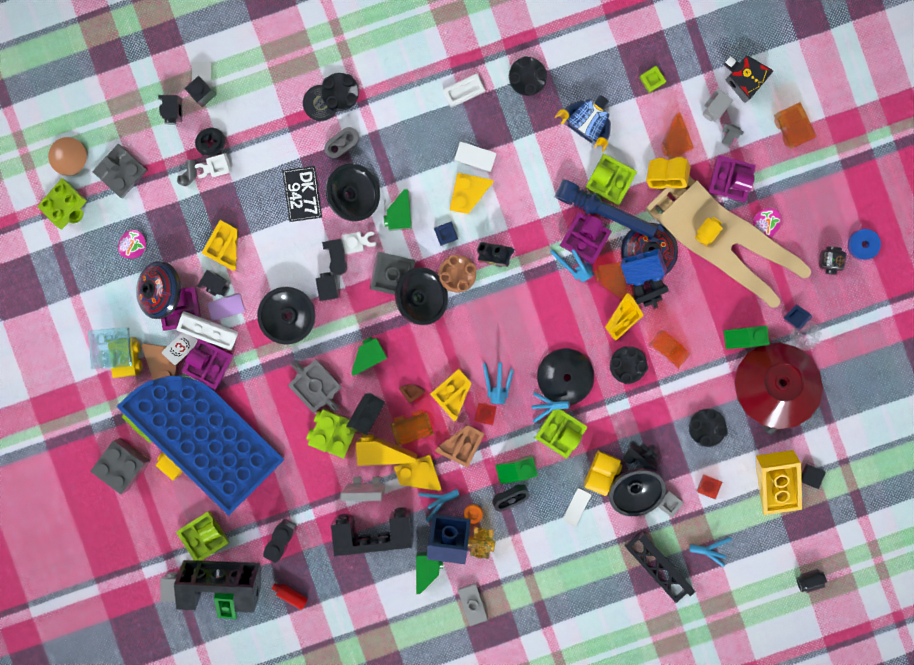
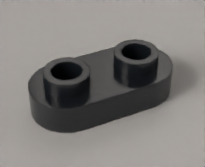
(510, 497)

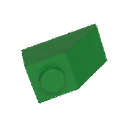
(399, 213)
(746, 337)
(368, 355)
(516, 470)
(426, 571)
(225, 605)

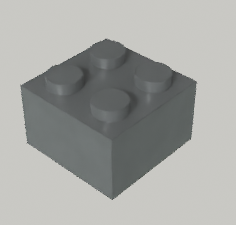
(120, 466)

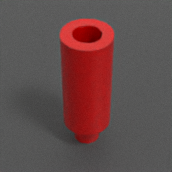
(290, 595)

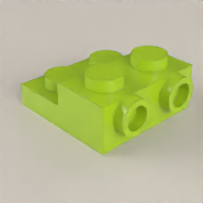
(331, 433)

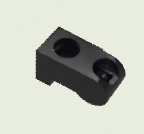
(337, 255)

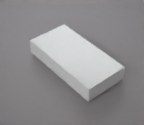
(463, 90)
(475, 156)

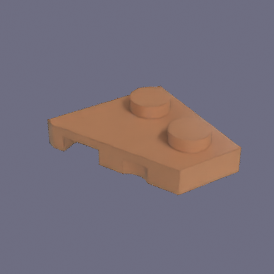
(157, 362)
(461, 445)

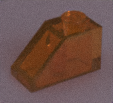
(676, 140)
(611, 279)
(669, 348)

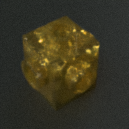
(481, 543)

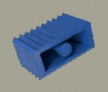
(643, 267)

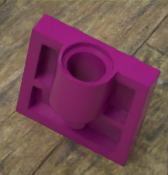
(732, 179)
(586, 236)
(188, 302)
(207, 363)

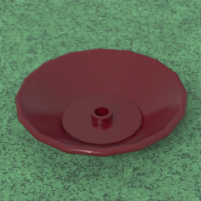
(764, 397)

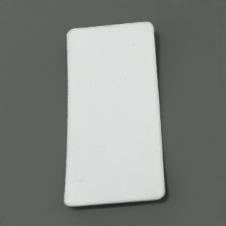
(576, 507)

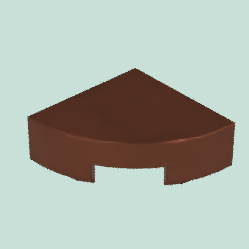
(411, 392)

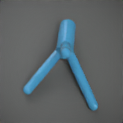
(551, 406)
(442, 499)
(707, 550)

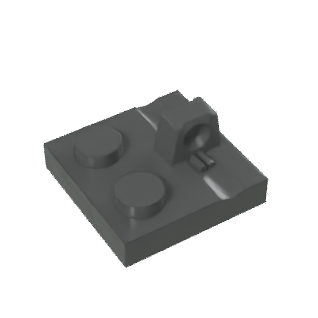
(120, 171)
(388, 271)

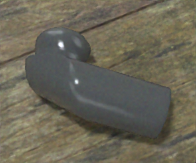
(190, 175)

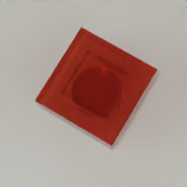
(485, 413)
(709, 486)

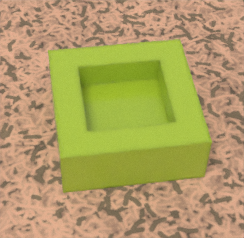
(652, 79)

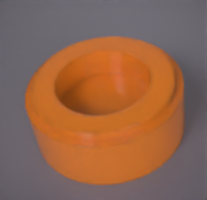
(474, 513)

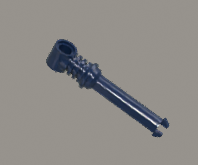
(569, 193)

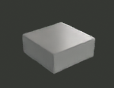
(670, 504)

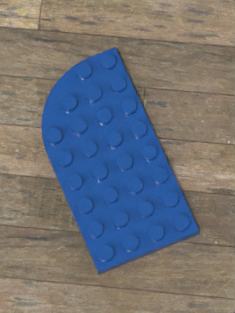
(202, 437)

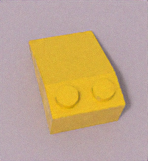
(378, 451)
(779, 482)

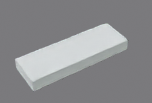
(207, 330)

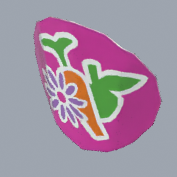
(767, 221)
(132, 244)

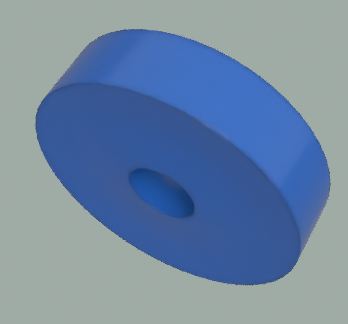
(855, 244)

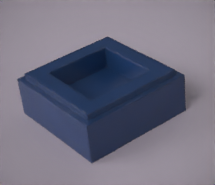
(445, 233)
(797, 317)

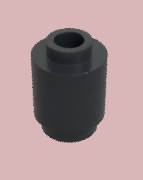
(811, 581)

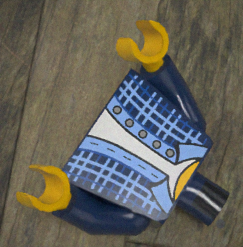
(588, 120)

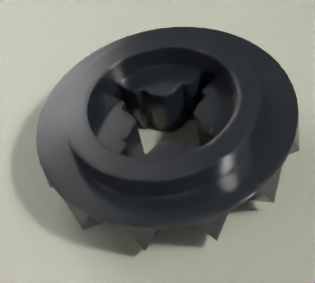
(205, 136)

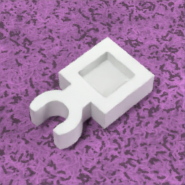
(215, 165)
(354, 242)

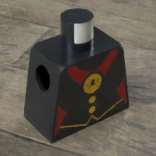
(746, 76)

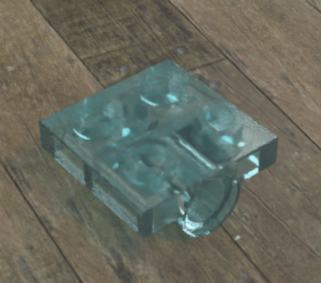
(110, 348)

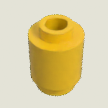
(708, 231)

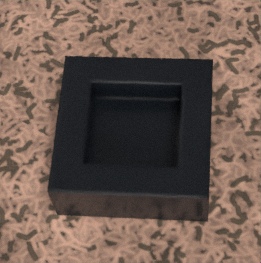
(812, 476)

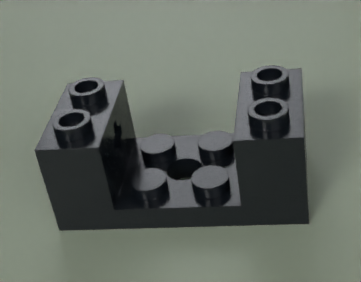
(346, 543)
(198, 576)

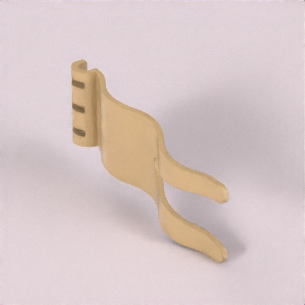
(690, 211)

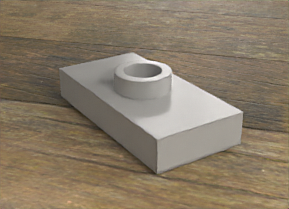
(472, 604)

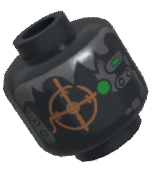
(832, 260)

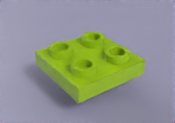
(611, 179)
(63, 204)
(561, 432)
(203, 536)

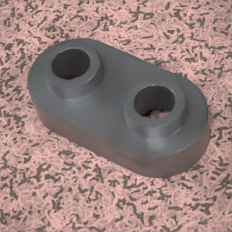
(341, 142)

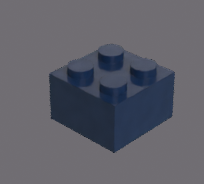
(448, 539)

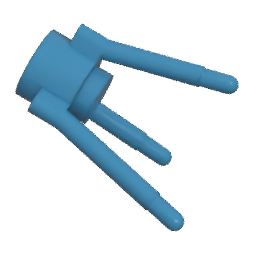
(583, 271)
(498, 395)

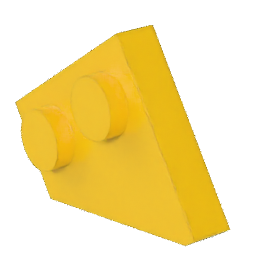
(468, 192)
(223, 245)
(624, 317)
(452, 393)
(418, 474)

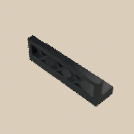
(660, 558)

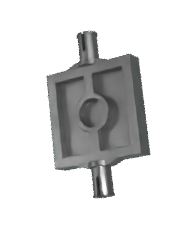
(314, 385)

